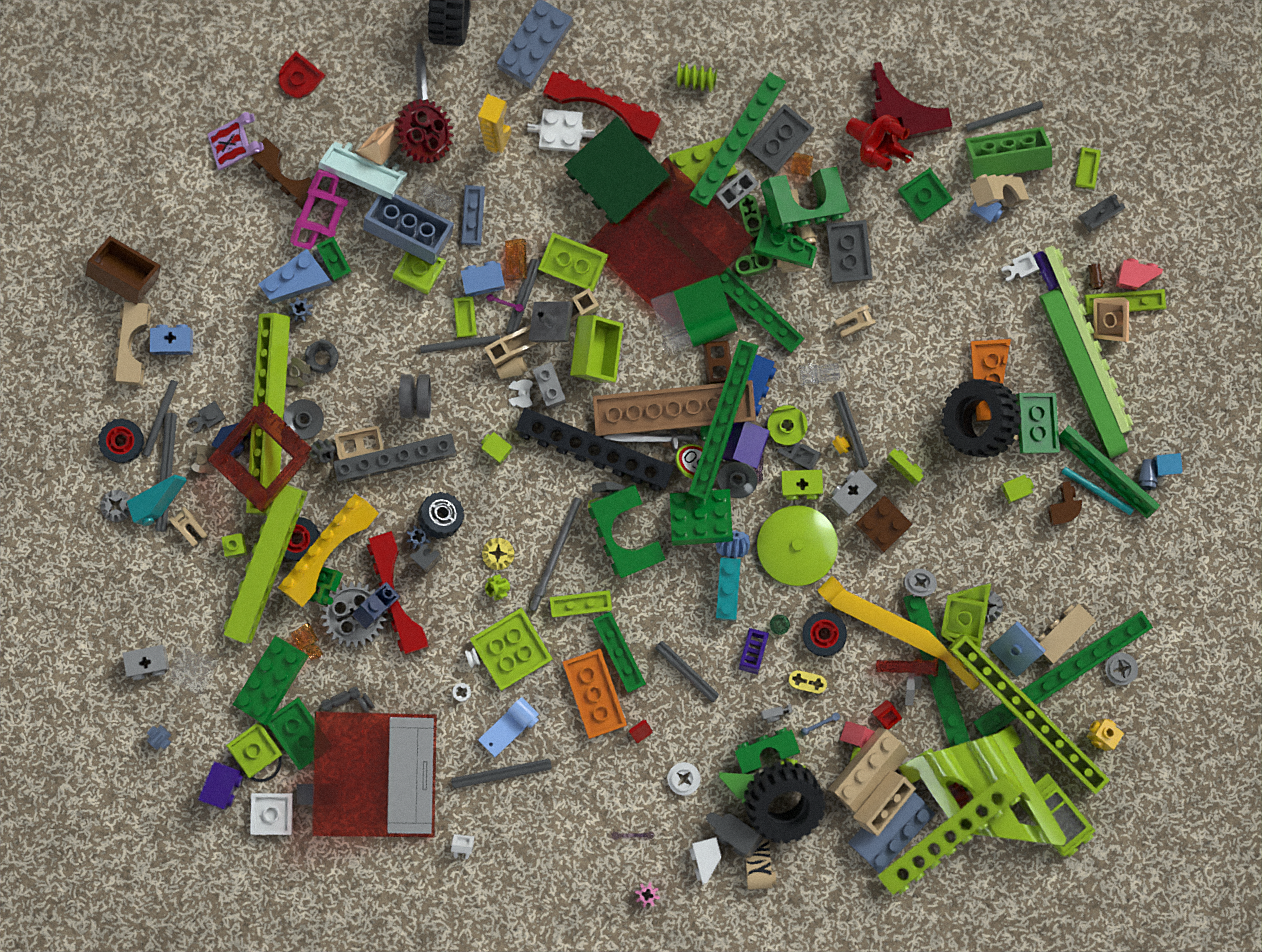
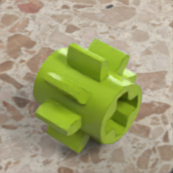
(497, 587)

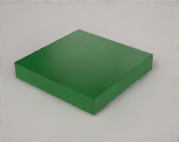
(925, 194)

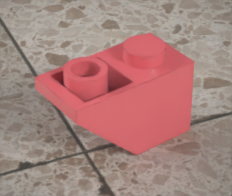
(1135, 275)

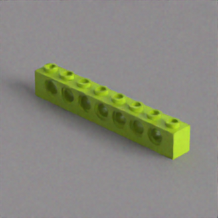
(896, 883)

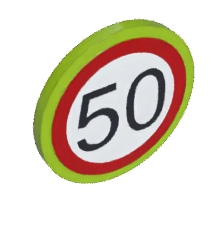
(688, 459)

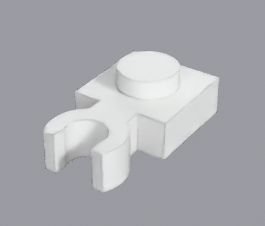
(1023, 265)

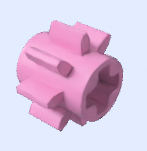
(644, 890)

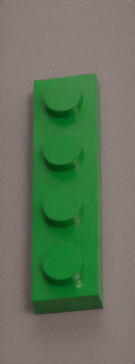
(619, 652)

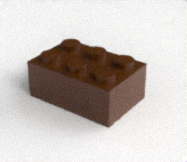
(122, 270)

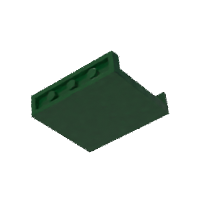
(616, 171)

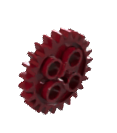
(423, 131)

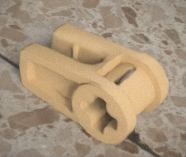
(861, 323)
(182, 525)

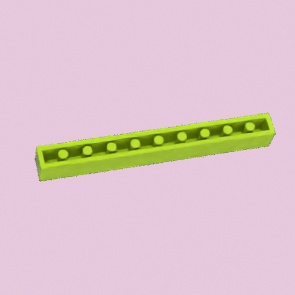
(268, 388)
(1028, 713)

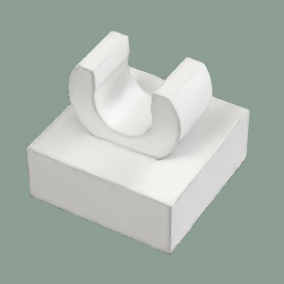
(462, 844)

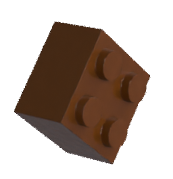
(883, 524)

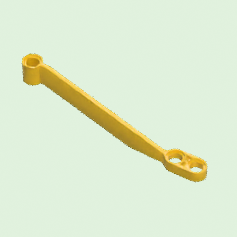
(894, 625)

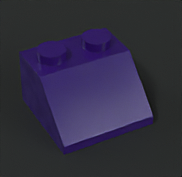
(221, 785)

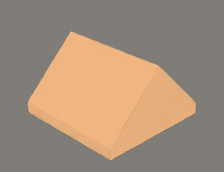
(380, 143)
(1111, 319)

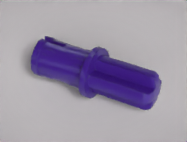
(1046, 270)

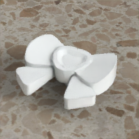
(523, 387)

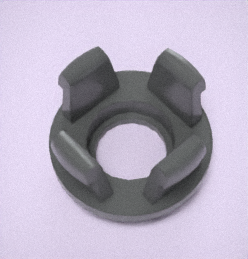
(317, 346)

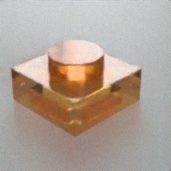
(801, 164)

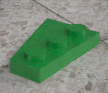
(784, 245)

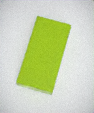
(1087, 168)
(465, 317)

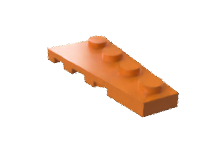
(988, 363)

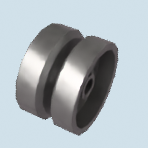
(415, 396)

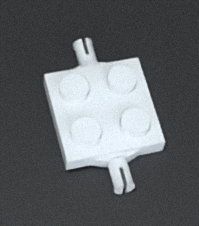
(561, 130)

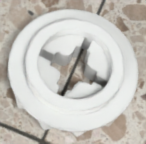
(683, 768)

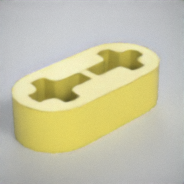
(806, 686)

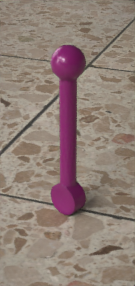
(519, 307)

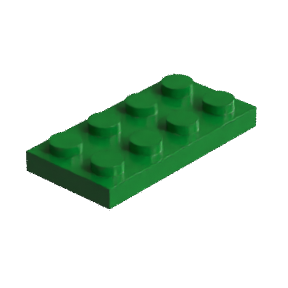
(270, 680)

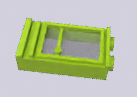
(1066, 814)

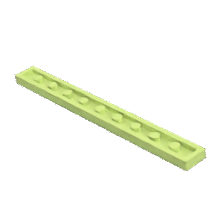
(1092, 346)

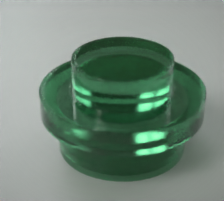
(779, 624)

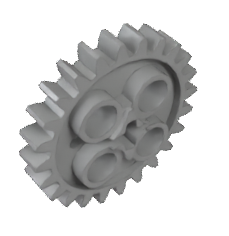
(358, 633)

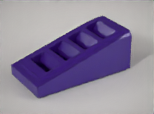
(751, 668)

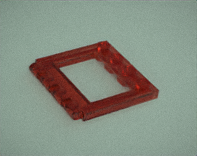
(282, 435)

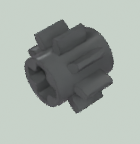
(322, 451)

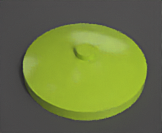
(797, 545)

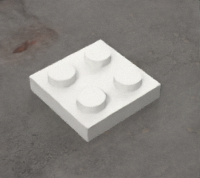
(271, 813)

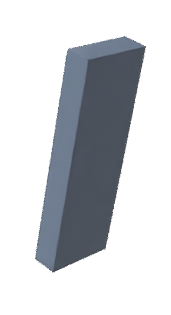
(473, 215)

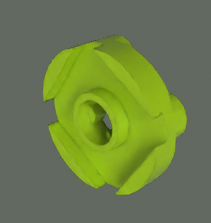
(794, 416)

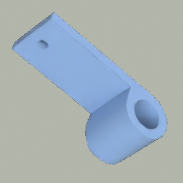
(509, 726)

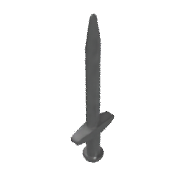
(421, 73)
(671, 437)

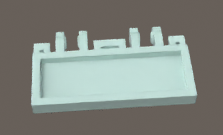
(362, 171)

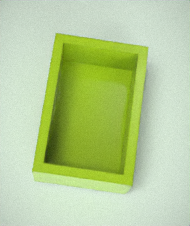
(596, 349)

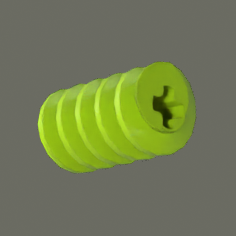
(696, 77)

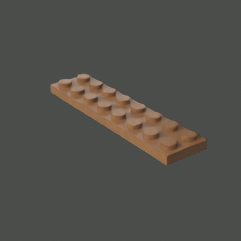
(665, 409)

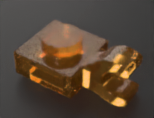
(305, 640)

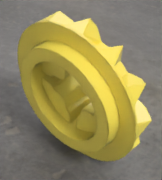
(505, 560)

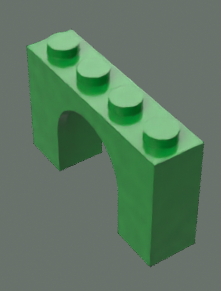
(785, 211)
(625, 560)

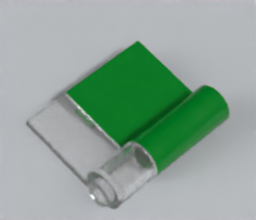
(693, 315)

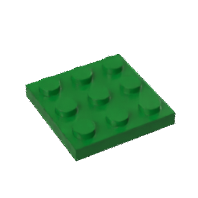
(701, 520)

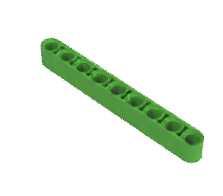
(1083, 373)

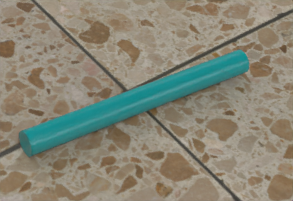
(1097, 490)

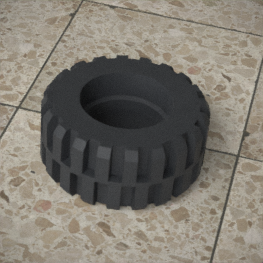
(448, 21)
(959, 414)
(798, 820)

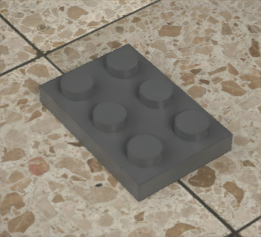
(780, 138)
(849, 251)

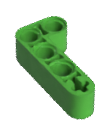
(752, 259)

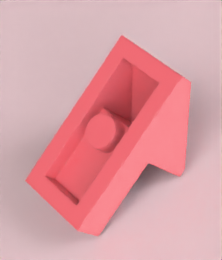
(855, 734)

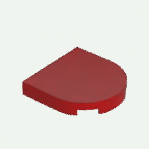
(299, 76)

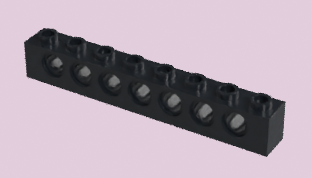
(531, 418)

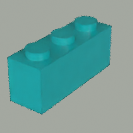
(728, 589)

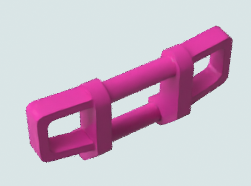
(314, 192)

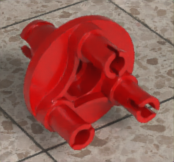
(880, 141)

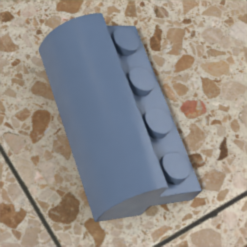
(895, 836)

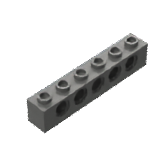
(395, 458)

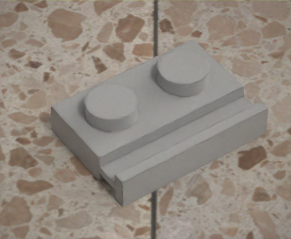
(773, 714)

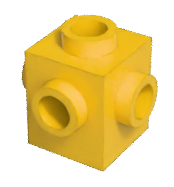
(1104, 734)

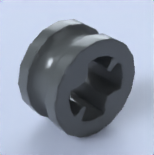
(365, 702)

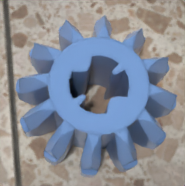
(737, 548)

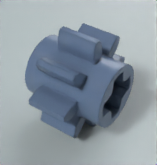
(302, 315)
(413, 535)
(158, 737)

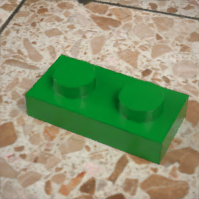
(334, 258)

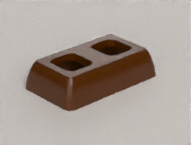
(711, 362)

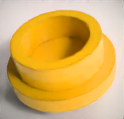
(841, 444)

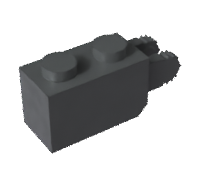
(736, 833)

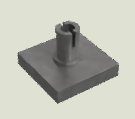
(551, 321)

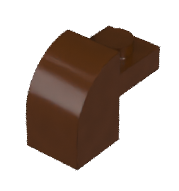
(1068, 510)

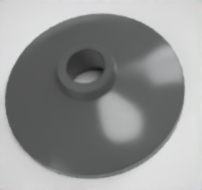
(307, 409)
(738, 487)

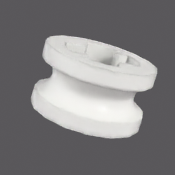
(472, 657)
(463, 686)

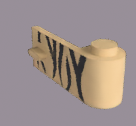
(759, 868)

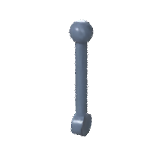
(835, 716)

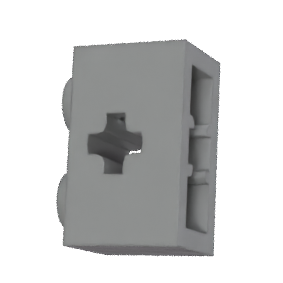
(736, 189)
(549, 385)
(864, 487)
(134, 659)

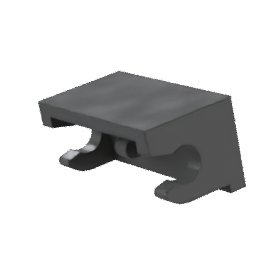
(1101, 213)
(425, 559)

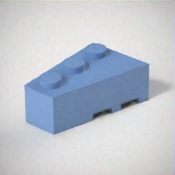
(295, 278)

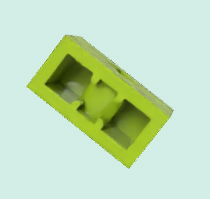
(812, 478)

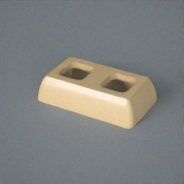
(358, 436)

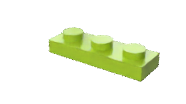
(580, 604)

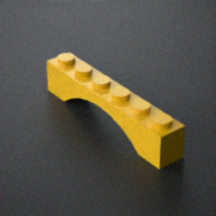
(491, 120)
(302, 580)

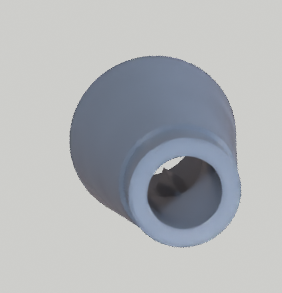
(1148, 476)

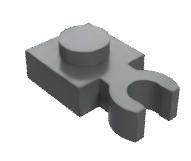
(209, 415)

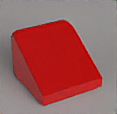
(887, 714)
(640, 731)

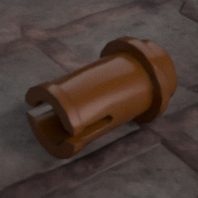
(1095, 276)

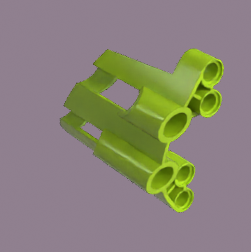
(977, 767)

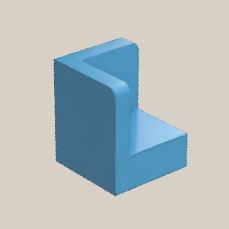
(1168, 464)

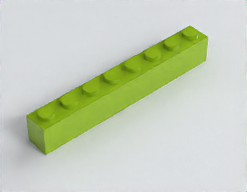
(264, 564)

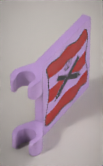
(230, 142)

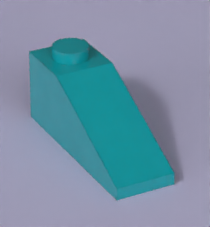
(155, 500)

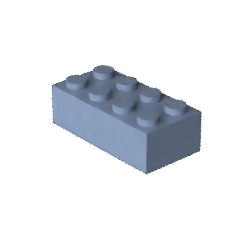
(535, 43)
(409, 227)

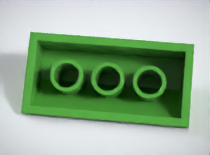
(1009, 152)

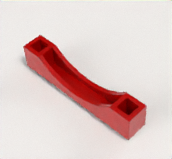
(566, 90)
(385, 554)

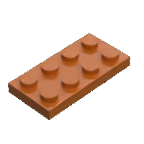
(594, 693)

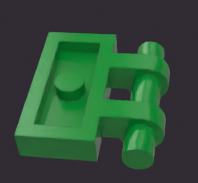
(327, 581)

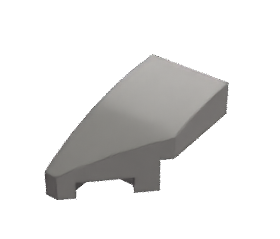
(913, 683)

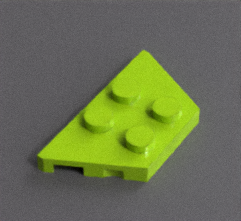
(966, 614)

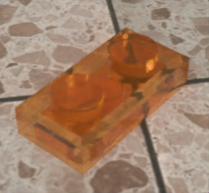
(516, 259)

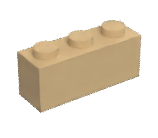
(1065, 632)
(884, 803)

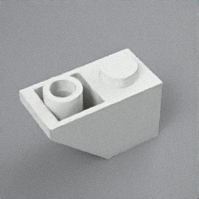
(707, 857)

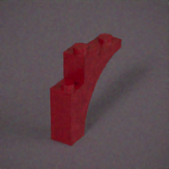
(916, 117)

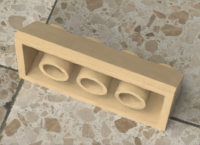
(868, 769)

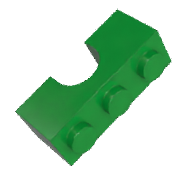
(749, 755)

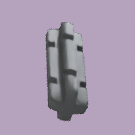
(340, 698)

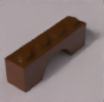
(269, 160)

